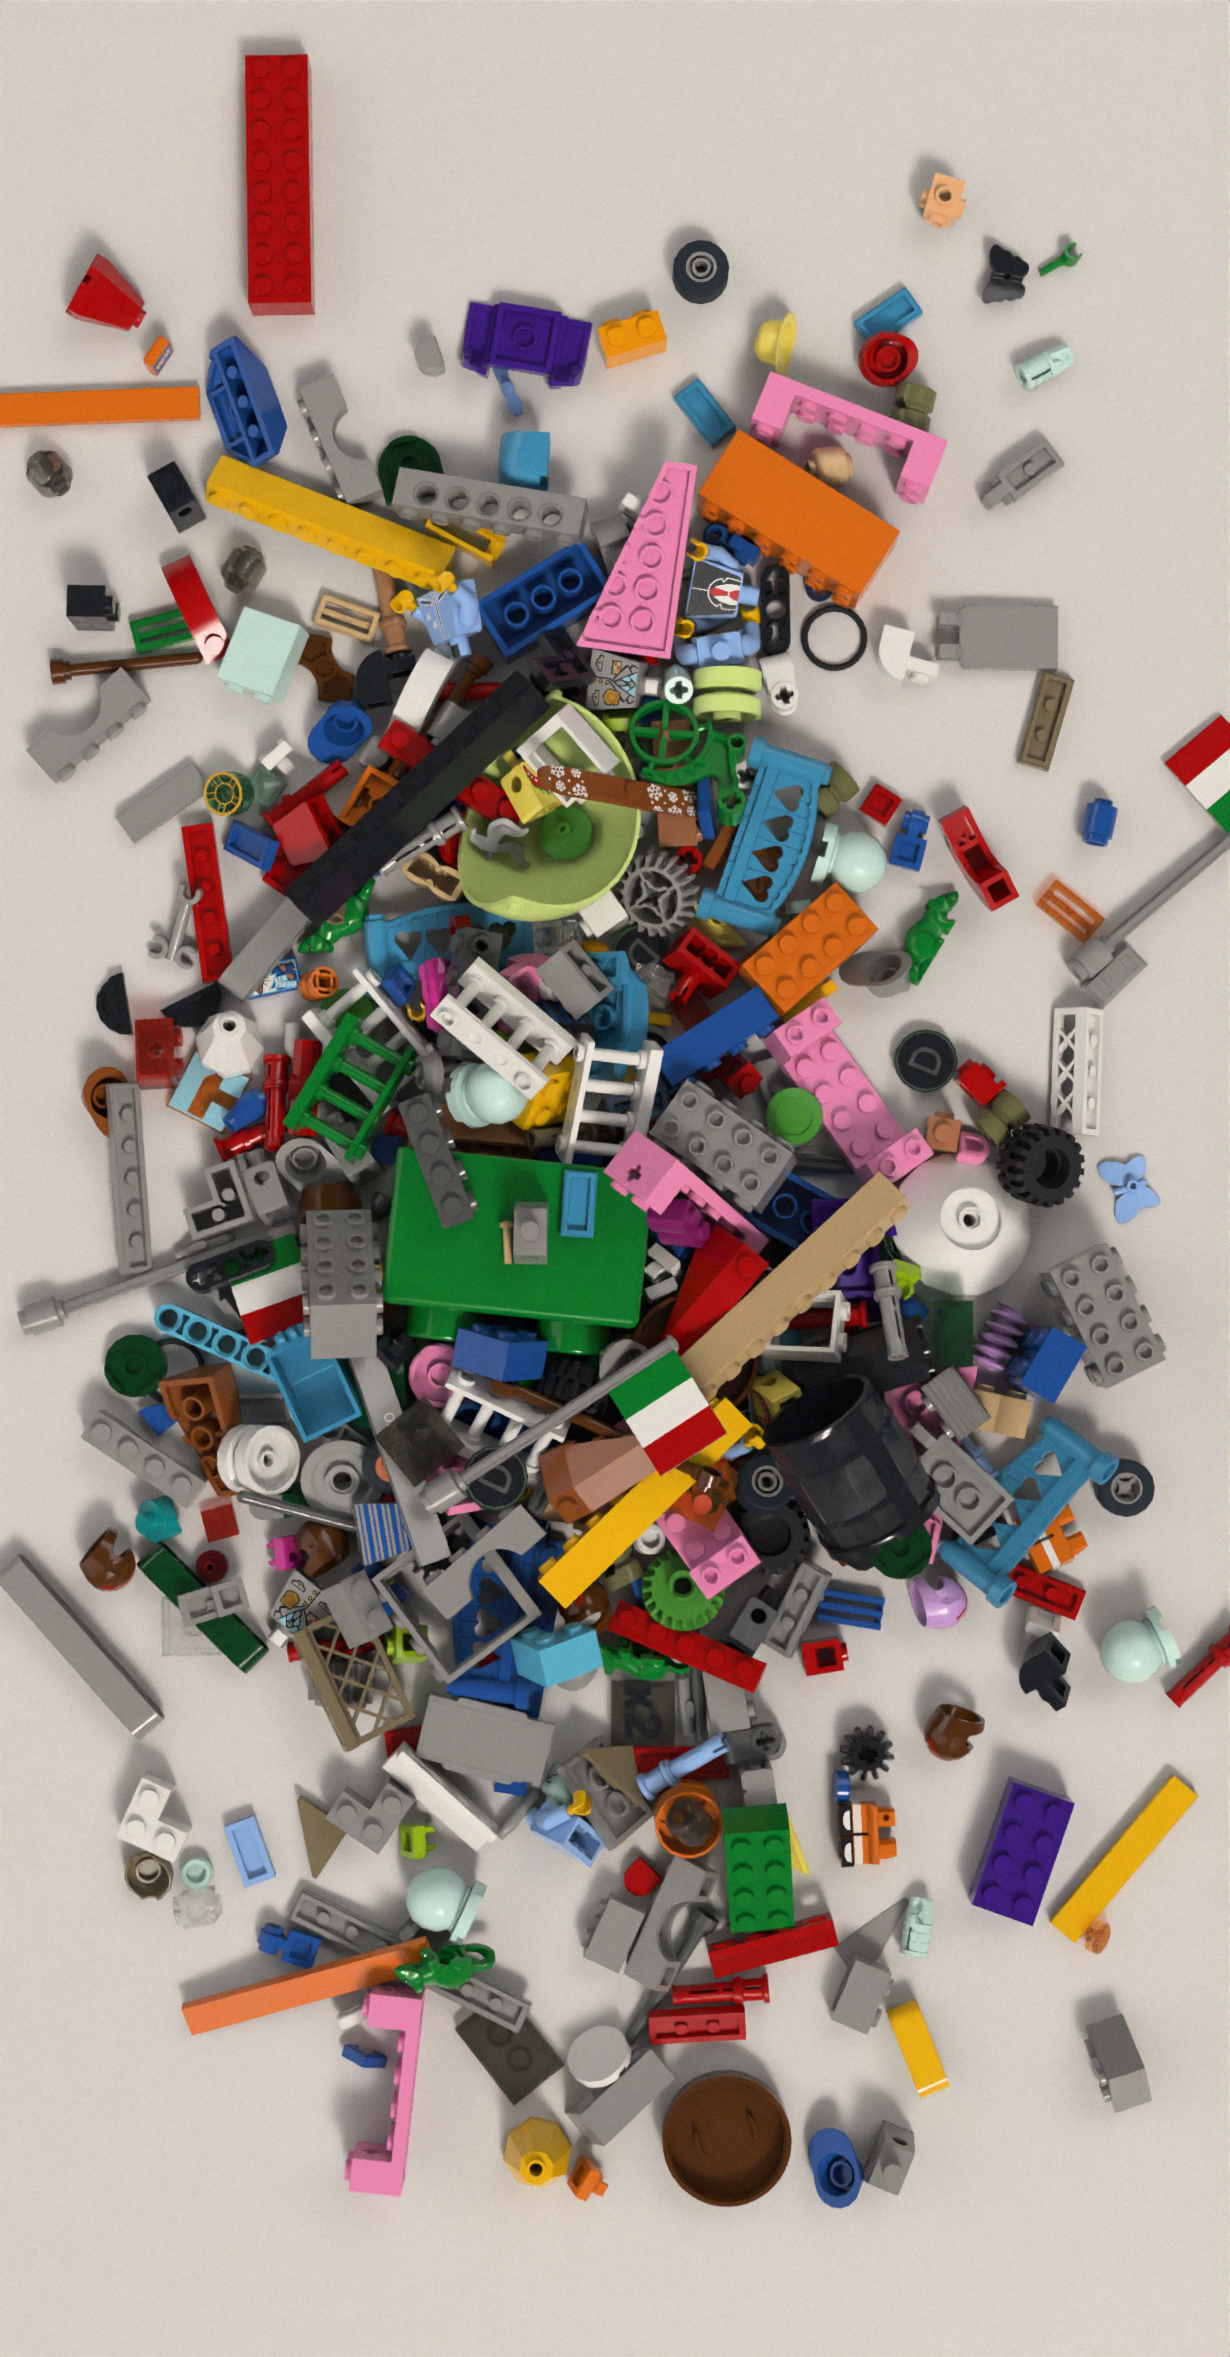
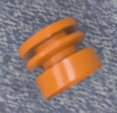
(687, 1789)

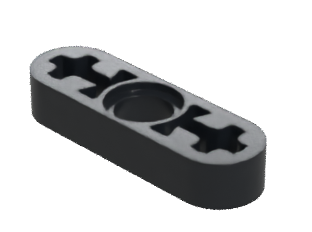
(783, 587)
(211, 1282)

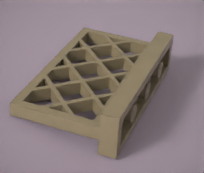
(331, 1696)

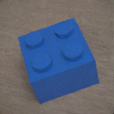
(500, 1352)

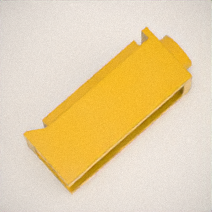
(492, 552)

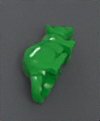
(329, 934)
(924, 937)
(638, 1661)
(446, 1969)

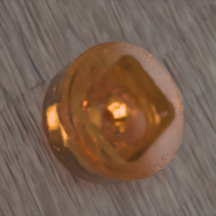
(1097, 1937)

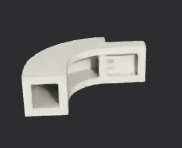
(424, 687)

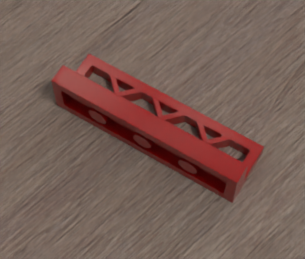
(772, 1945)

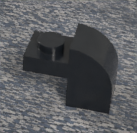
(374, 677)
(1043, 1670)

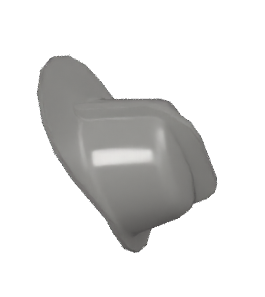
(880, 972)
(307, 1163)
(618, 1355)

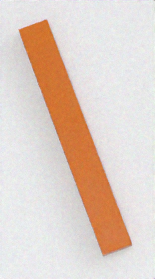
(100, 407)
(300, 1987)

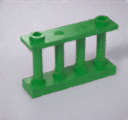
(334, 1061)

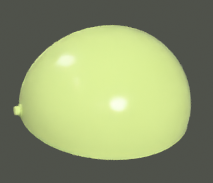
(550, 886)

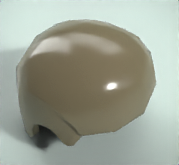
(148, 1875)

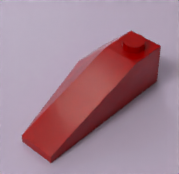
(712, 1286)

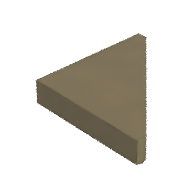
(618, 1768)
(319, 1835)

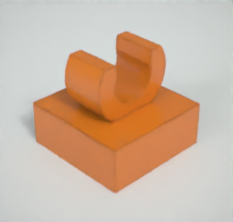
(586, 2179)

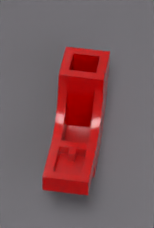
(196, 608)
(976, 861)

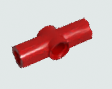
(305, 1058)

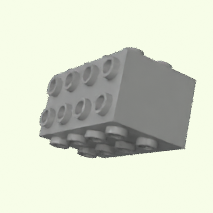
(724, 1146)
(341, 1283)
(1103, 1315)

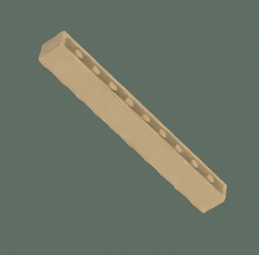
(795, 1284)

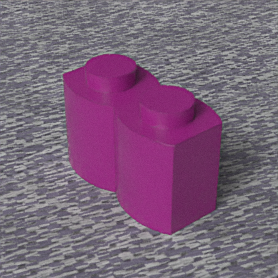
(680, 1224)

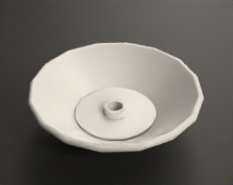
(950, 1253)

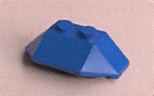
(244, 403)

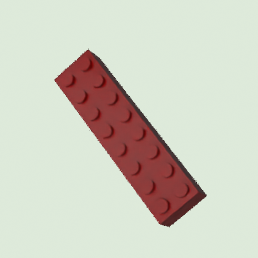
(279, 185)

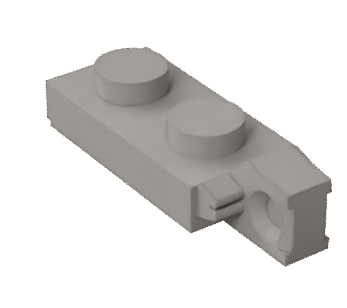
(1023, 475)

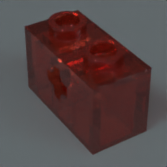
(151, 1037)

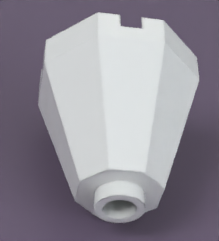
(229, 1044)

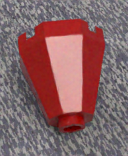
(106, 298)

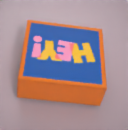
(158, 355)

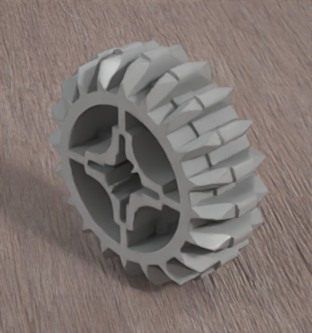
(669, 919)

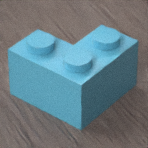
(557, 1656)

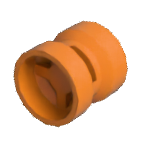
(311, 984)

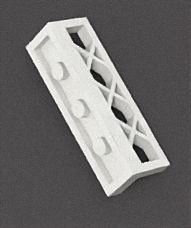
(1087, 1067)
(441, 1797)

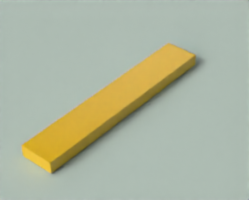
(1123, 1858)

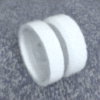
(258, 1459)

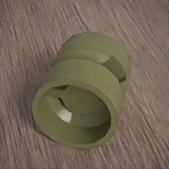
(913, 405)
(839, 789)
(1002, 1117)
(622, 1571)

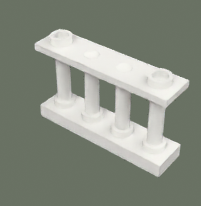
(516, 1011)
(323, 1021)
(640, 1092)
(521, 1412)

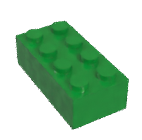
(758, 1867)

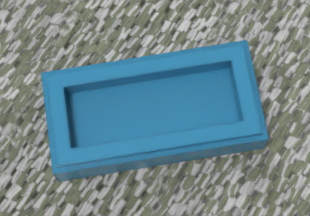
(889, 315)
(704, 413)
(579, 1204)

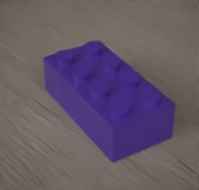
(1021, 1851)

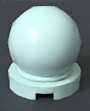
(850, 860)
(483, 1096)
(1136, 1649)
(442, 1901)

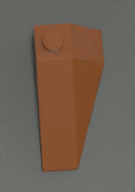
(206, 1408)
(592, 1473)

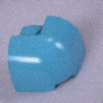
(524, 459)

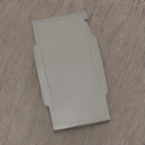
(485, 1740)

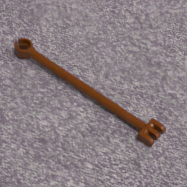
(706, 1477)

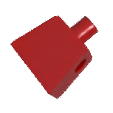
(307, 831)

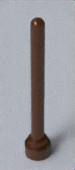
(477, 666)
(64, 670)

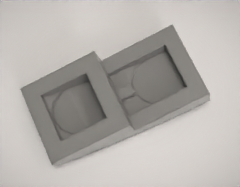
(213, 1601)

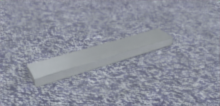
(129, 1177)

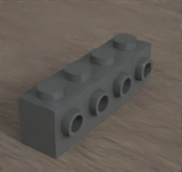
(466, 947)
(436, 1160)

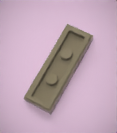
(1045, 721)

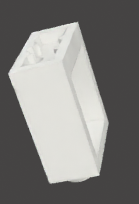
(537, 755)
(838, 1340)

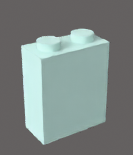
(262, 656)

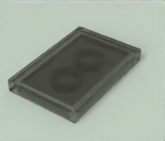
(512, 2059)

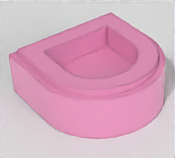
(972, 1148)

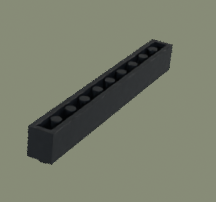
(417, 798)

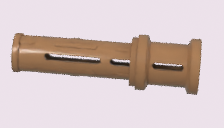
(393, 623)

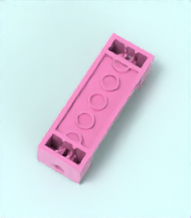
(786, 396)
(851, 1107)
(658, 1177)
(712, 1557)
(381, 2166)

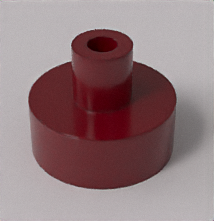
(217, 1560)

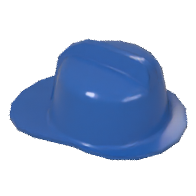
(340, 732)
(835, 2168)

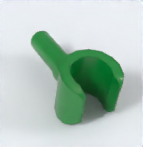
(1064, 259)

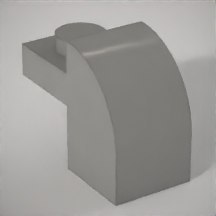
(610, 537)

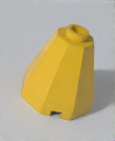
(537, 2152)

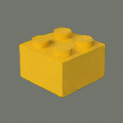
(551, 1101)

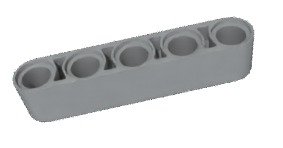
(265, 950)

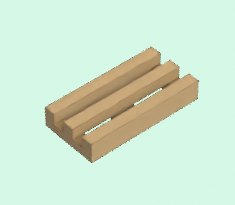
(372, 628)

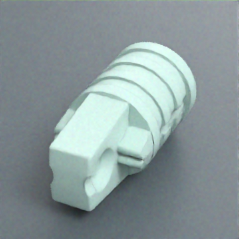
(1043, 366)
(677, 682)
(917, 1927)

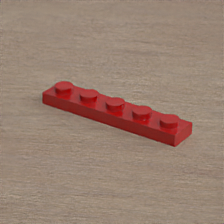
(480, 795)
(210, 911)
(688, 1648)

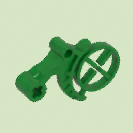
(715, 759)

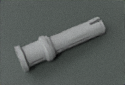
(435, 833)
(888, 1297)

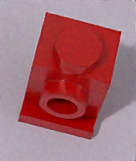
(742, 1080)
(978, 1082)
(814, 1665)

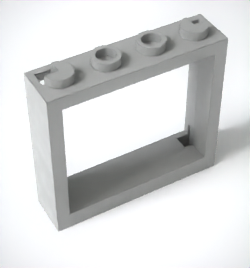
(419, 1641)

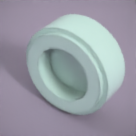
(197, 1872)

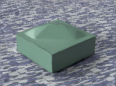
(267, 787)

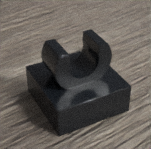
(394, 1348)

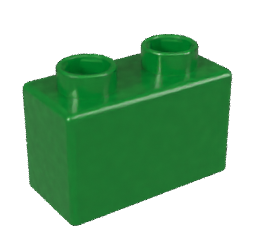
(461, 1271)

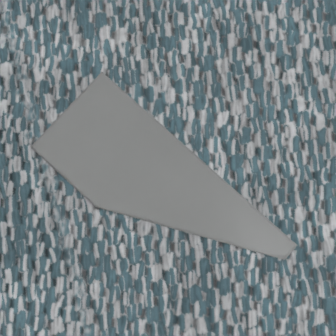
(873, 1936)

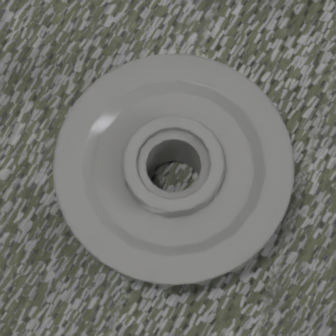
(321, 1487)

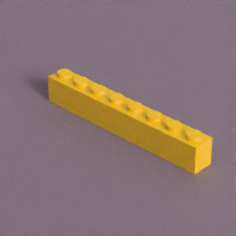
(327, 523)
(630, 1516)

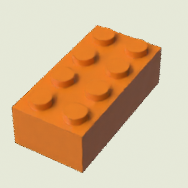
(808, 949)

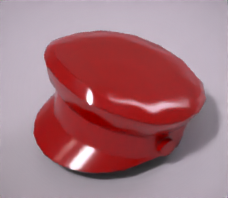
(887, 358)

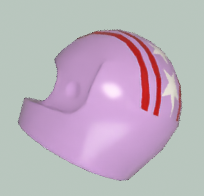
(938, 1607)

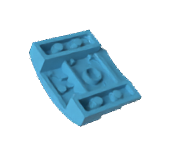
(619, 1016)

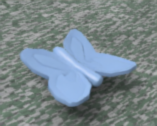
(1132, 1185)

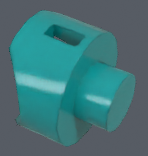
(158, 1519)

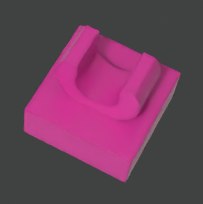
(285, 1553)

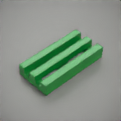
(161, 643)

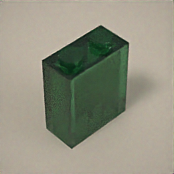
(953, 1333)

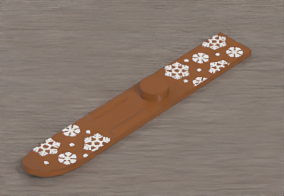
(619, 791)

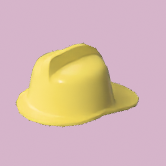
(776, 343)

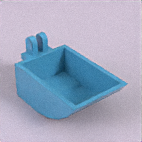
(315, 1390)

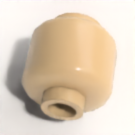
(830, 465)

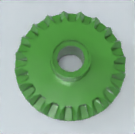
(667, 1606)

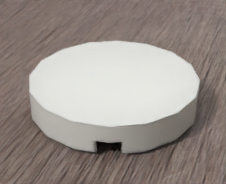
(598, 2056)

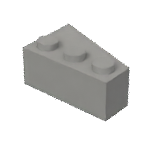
(610, 2108)

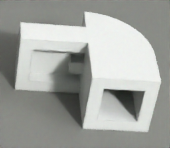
(895, 661)

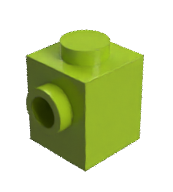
(399, 1647)

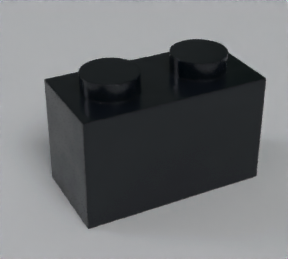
(92, 608)

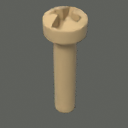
(507, 1247)

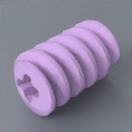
(999, 1337)

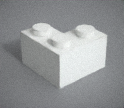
(602, 918)
(147, 1824)

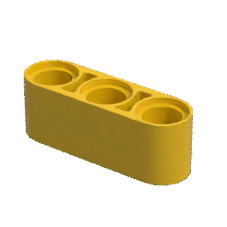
(917, 2048)

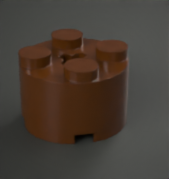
(327, 1197)

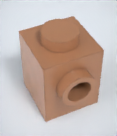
(942, 1132)

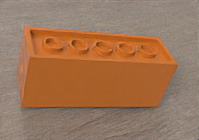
(796, 520)

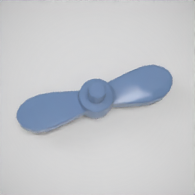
(508, 390)

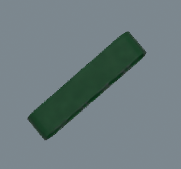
(227, 1632)

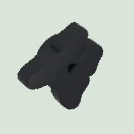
(1005, 265)

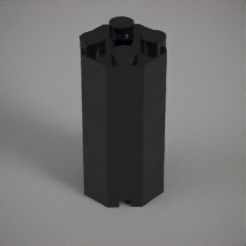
(868, 1356)

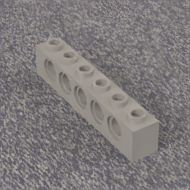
(414, 484)

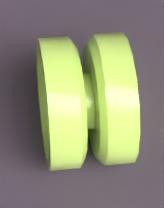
(727, 694)

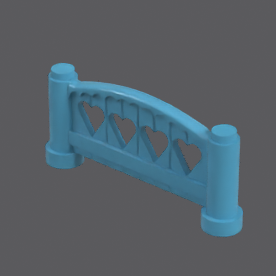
(776, 771)
(383, 950)
(1077, 1461)

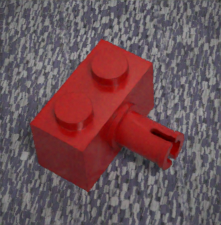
(700, 966)

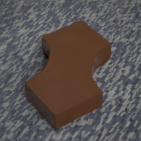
(332, 681)

